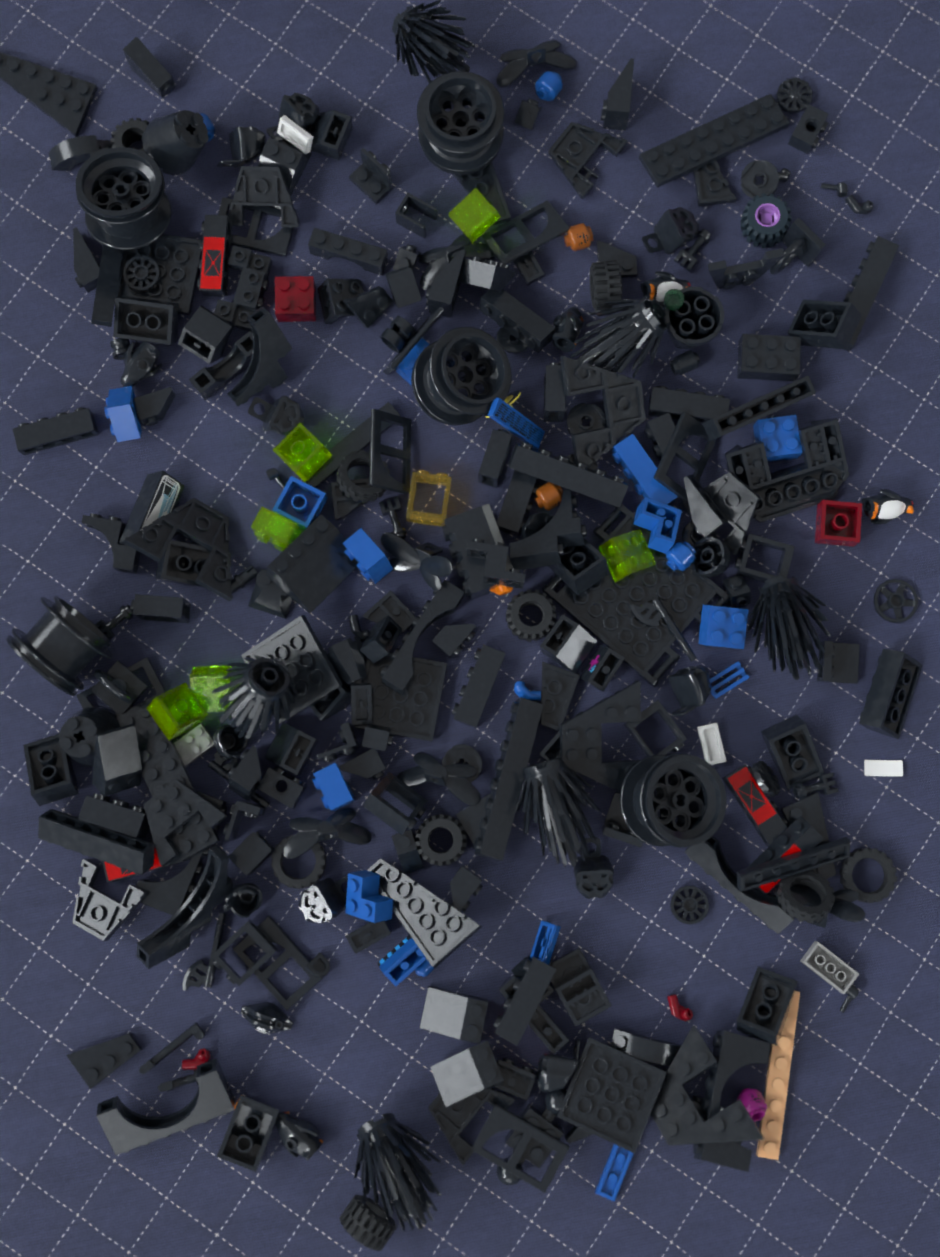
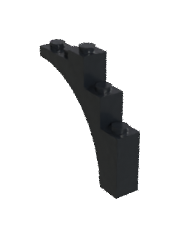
(194, 913)

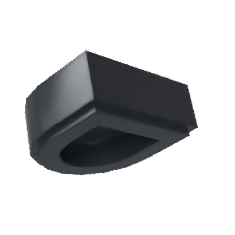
(318, 966)

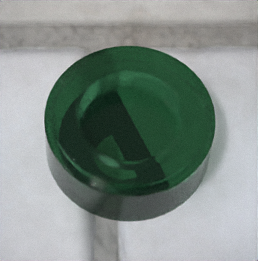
(673, 299)

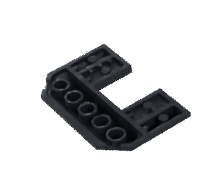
(797, 485)

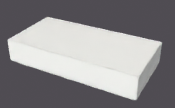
(295, 134)
(711, 744)

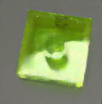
(302, 452)
(275, 529)
(177, 711)

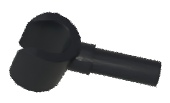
(841, 188)
(273, 474)
(852, 993)

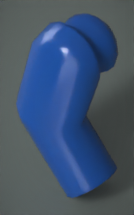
(522, 691)
(424, 969)

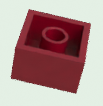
(295, 299)
(838, 523)

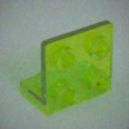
(474, 215)
(627, 554)
(206, 679)

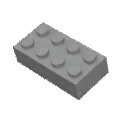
(194, 744)
(829, 967)

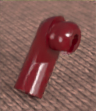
(677, 1010)
(202, 1057)

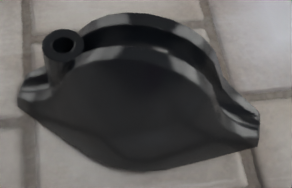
(266, 1018)

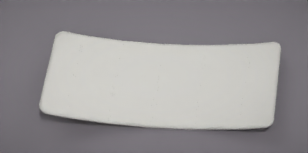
(883, 767)

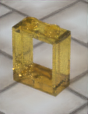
(423, 517)

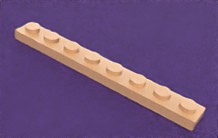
(777, 1086)

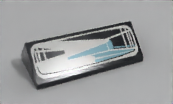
(157, 498)

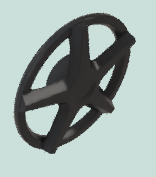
(895, 601)

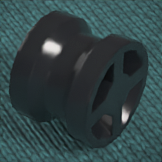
(120, 347)

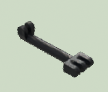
(194, 1030)

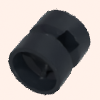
(397, 334)

